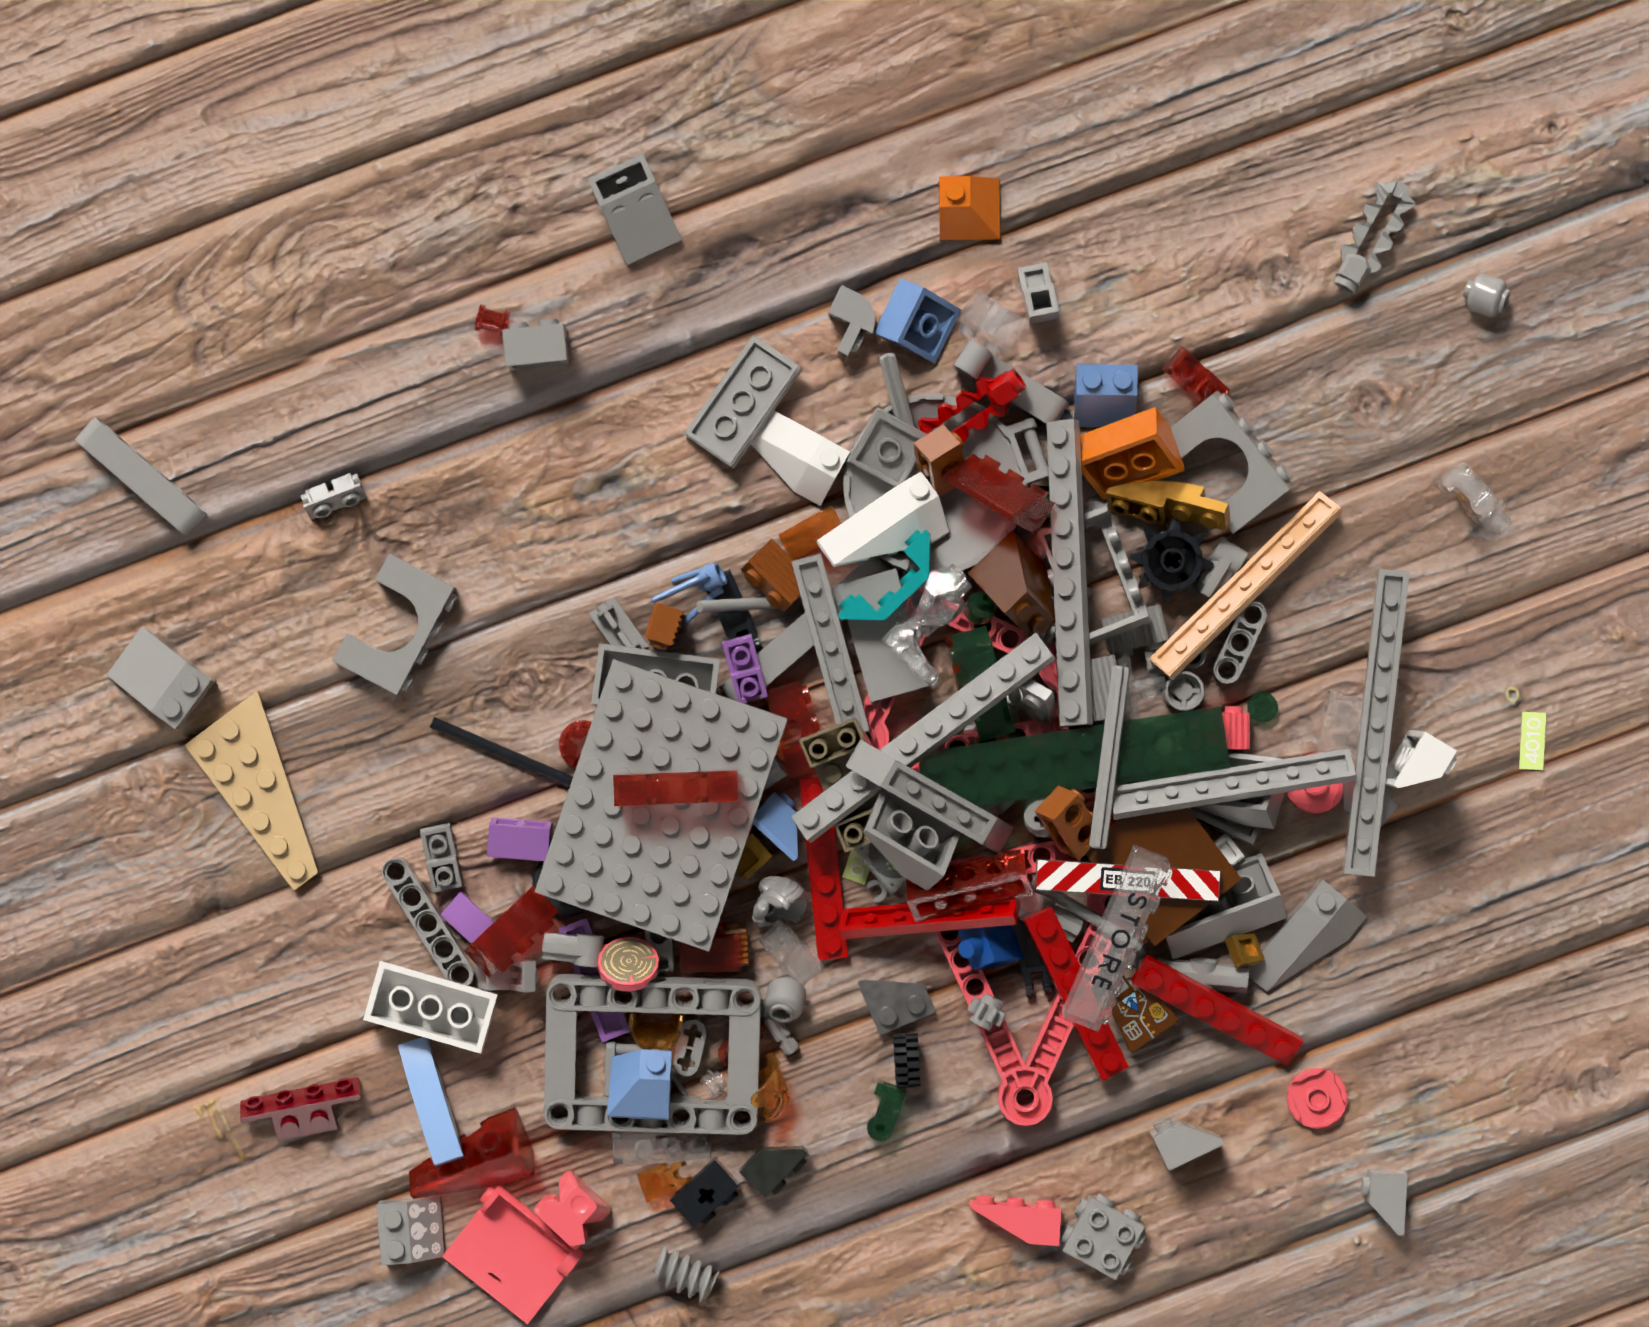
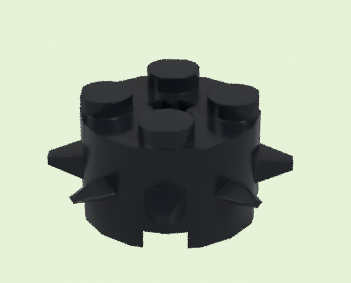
(1170, 578)

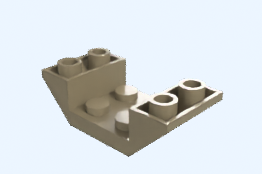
(828, 754)

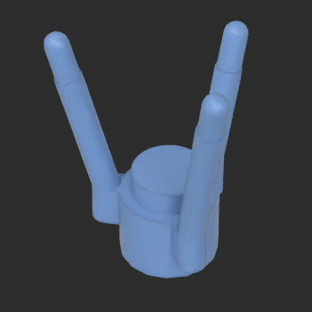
(708, 578)

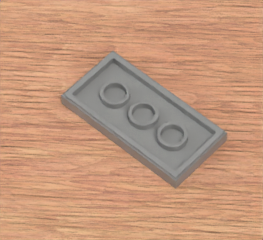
(743, 401)
(881, 669)

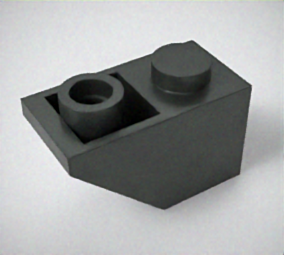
(771, 1165)

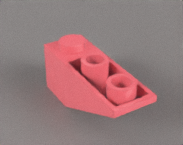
(1029, 1222)

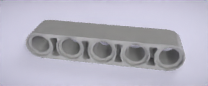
(140, 476)
(415, 914)

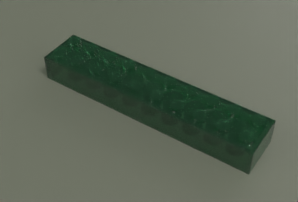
(1071, 757)

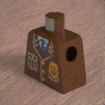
(1140, 1016)

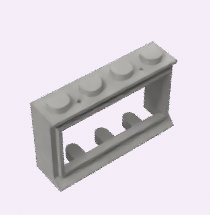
(1141, 615)

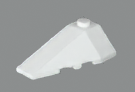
(800, 456)
(887, 524)

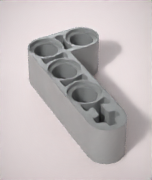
(1035, 401)

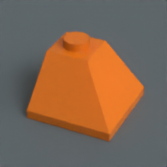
(969, 208)

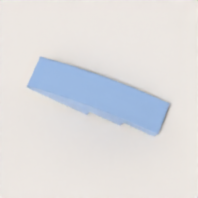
(431, 1101)

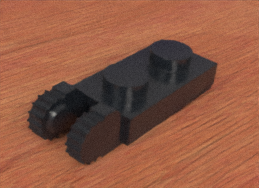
(735, 620)
(1032, 961)

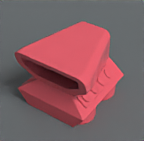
(572, 1210)

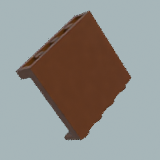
(1184, 843)

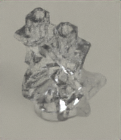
(925, 611)

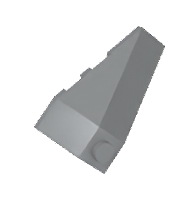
(1311, 931)

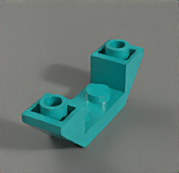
(860, 609)

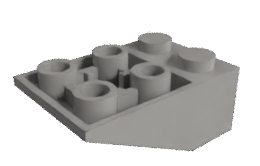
(634, 209)

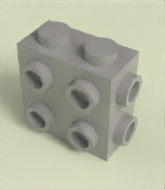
(1103, 1235)

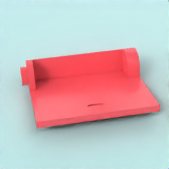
(512, 1254)

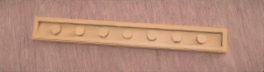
(1245, 585)

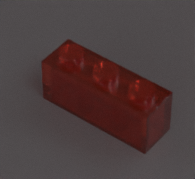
(512, 933)

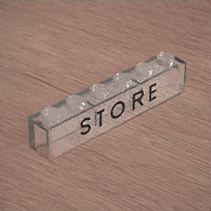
(1116, 938)

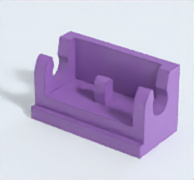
(519, 839)

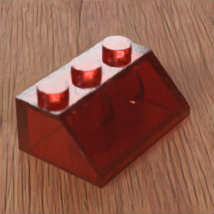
(1001, 491)

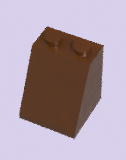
(1017, 584)

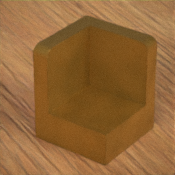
(753, 856)

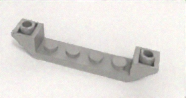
(929, 796)

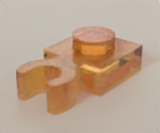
(661, 1180)

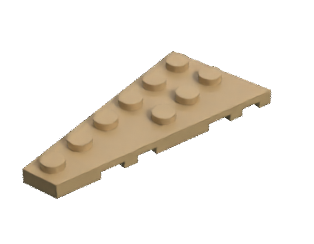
(250, 775)

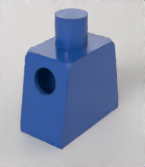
(989, 947)

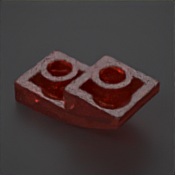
(1193, 376)

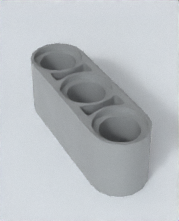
(1238, 658)

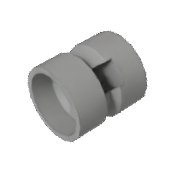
(1183, 691)

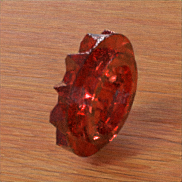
(566, 746)

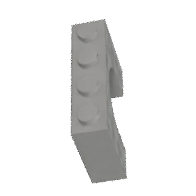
(1265, 477)
(394, 668)

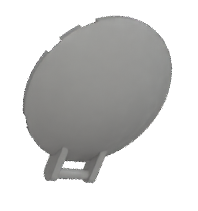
(971, 525)

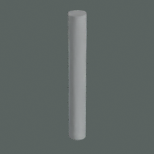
(733, 605)

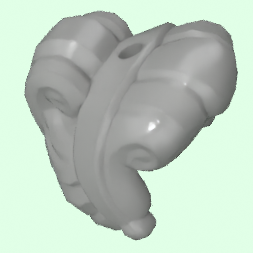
(779, 899)

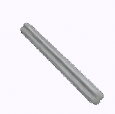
(1109, 757)

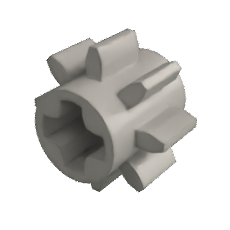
(986, 1011)

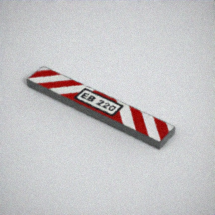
(1103, 877)

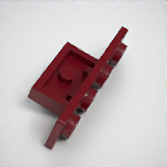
(303, 1109)

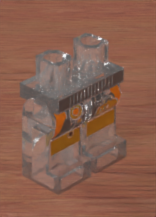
(1475, 498)

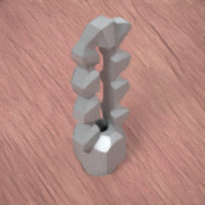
(1354, 266)

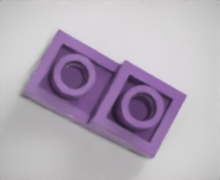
(744, 669)
(467, 917)

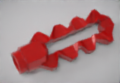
(1000, 391)

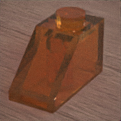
(803, 536)

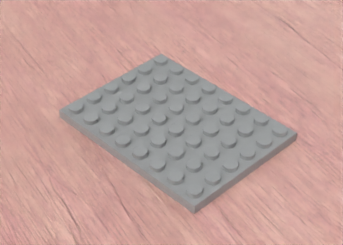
(661, 862)

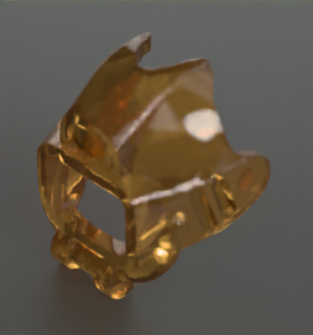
(655, 1035)
(772, 1090)

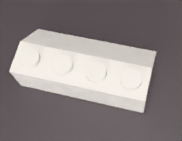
(1419, 760)
(430, 1007)

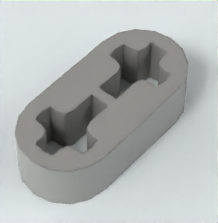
(697, 1048)

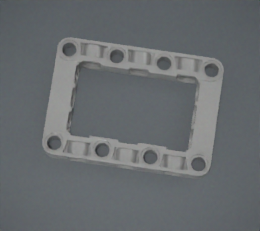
(709, 997)

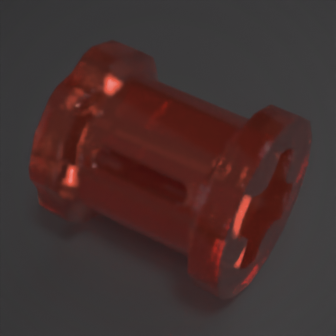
(498, 322)

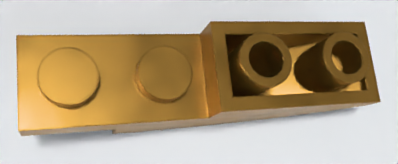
(1164, 499)

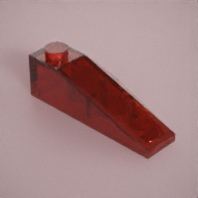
(492, 1157)

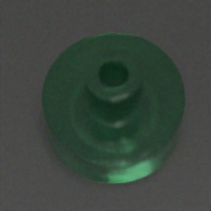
(980, 608)

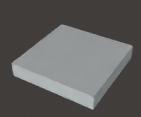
(886, 448)

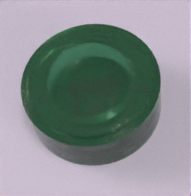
(1262, 706)

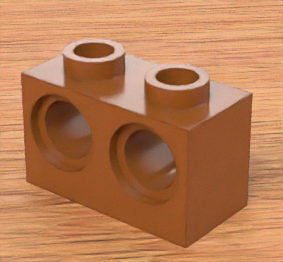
(1067, 821)

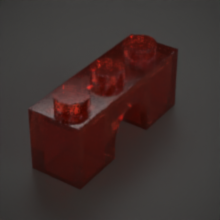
(791, 702)

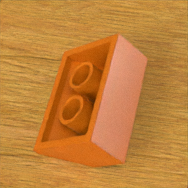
(1130, 452)

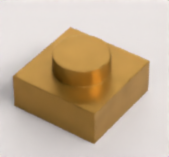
(1244, 950)

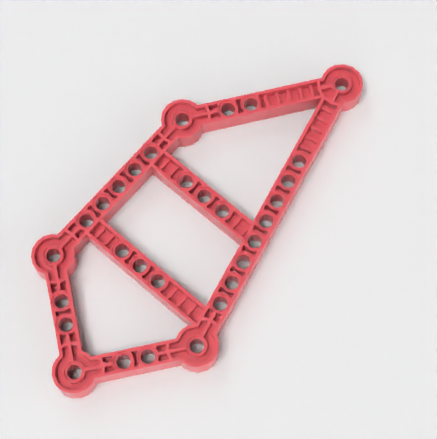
(1054, 1030)

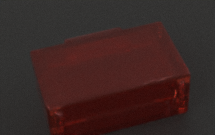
(722, 956)

